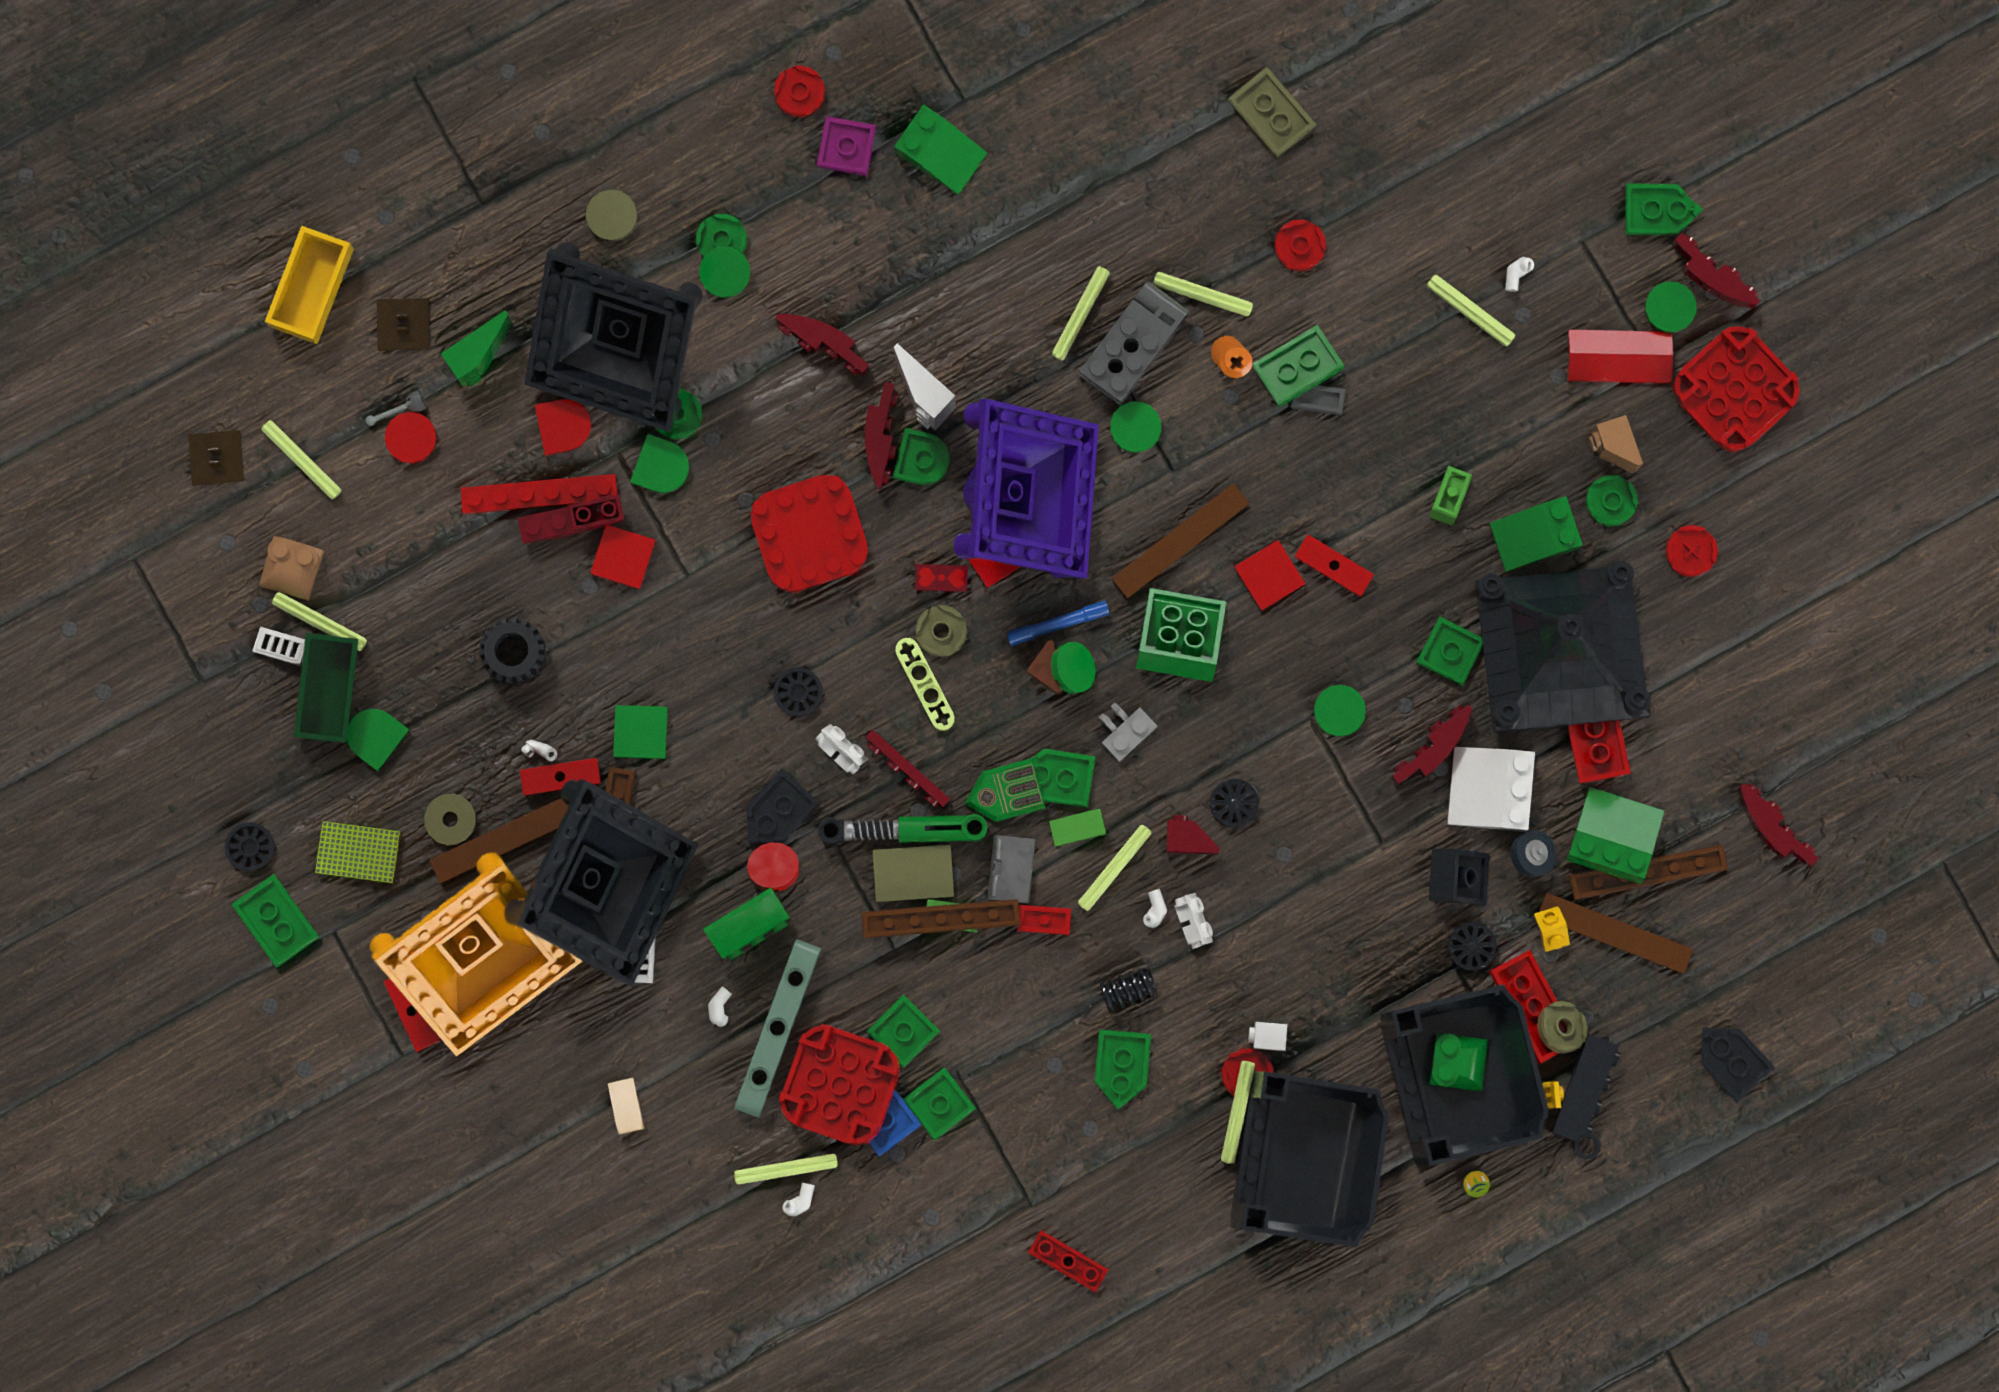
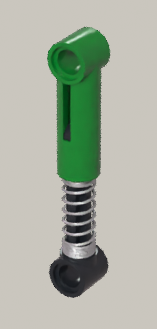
(906, 829)

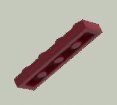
(915, 777)

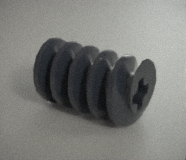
(1128, 989)

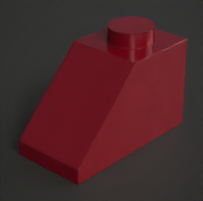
(1188, 837)

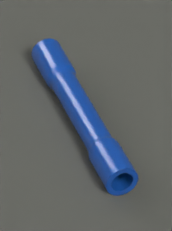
(1085, 614)

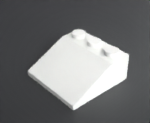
(928, 395)
(1491, 788)

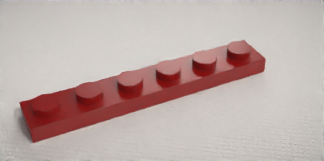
(536, 493)

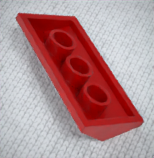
(1620, 356)
(1598, 751)
(1528, 985)

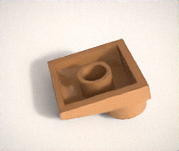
(291, 567)

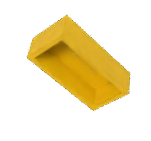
(309, 285)

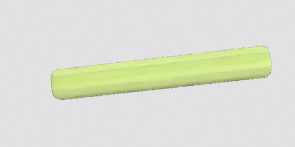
(1203, 294)
(1471, 310)
(1080, 313)
(301, 459)
(315, 619)
(1114, 867)
(1238, 1112)
(785, 1169)

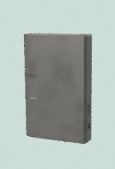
(1011, 868)

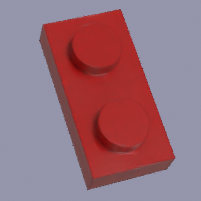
(1044, 919)

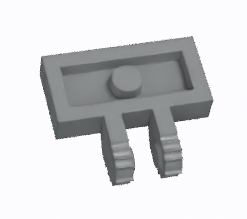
(1129, 733)

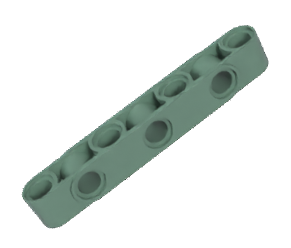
(783, 1009)

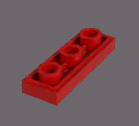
(1348, 574)
(543, 778)
(418, 1029)
(1054, 1251)

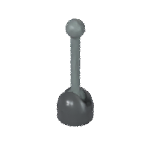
(414, 402)

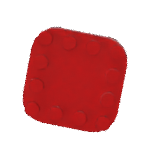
(1736, 388)
(809, 533)
(840, 1085)

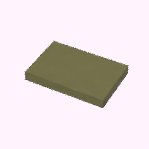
(1271, 112)
(913, 873)

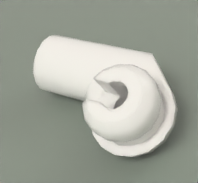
(1517, 270)
(540, 748)
(1157, 911)
(716, 1008)
(801, 1203)

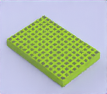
(358, 852)

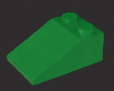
(940, 150)
(475, 352)
(1536, 534)

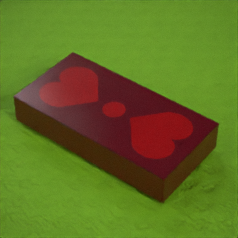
(941, 578)

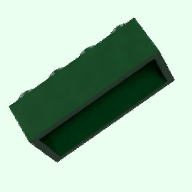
(325, 687)

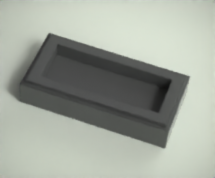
(1321, 400)

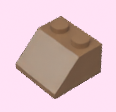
(1616, 444)

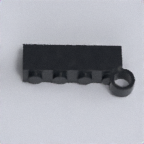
(1583, 1093)

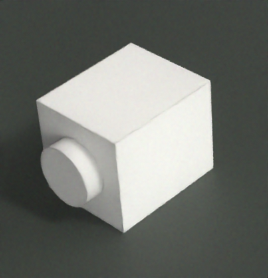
(1268, 1036)

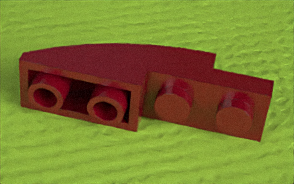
(1721, 283)
(815, 334)
(880, 446)
(571, 519)
(1442, 741)
(1765, 819)

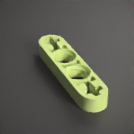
(928, 682)

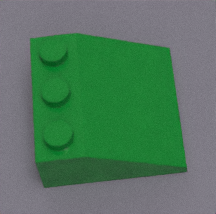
(1181, 635)
(1615, 835)
(747, 925)

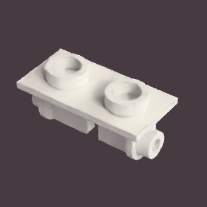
(833, 740)
(1191, 908)

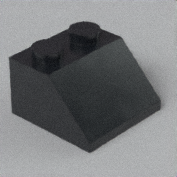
(1459, 876)

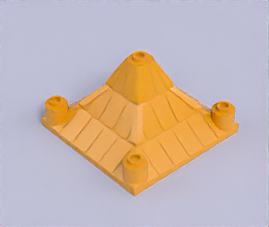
(467, 963)

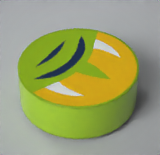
(1476, 1184)

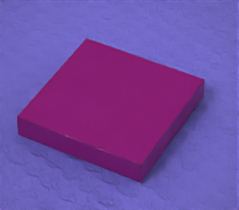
(846, 146)

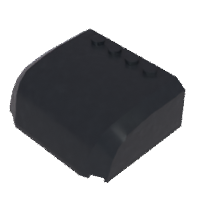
(1458, 1122)
(1309, 1159)

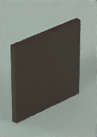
(403, 324)
(216, 457)

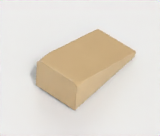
(626, 1106)

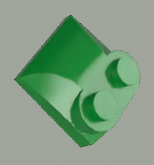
(1458, 1062)

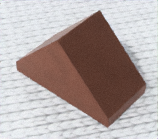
(1041, 669)

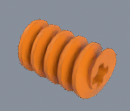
(1231, 357)

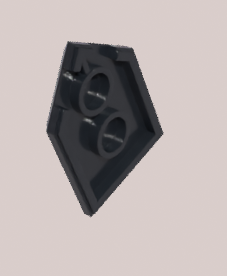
(778, 810)
(1733, 1061)

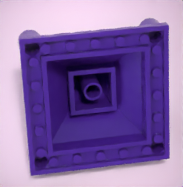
(1030, 489)

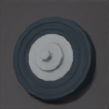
(1533, 853)

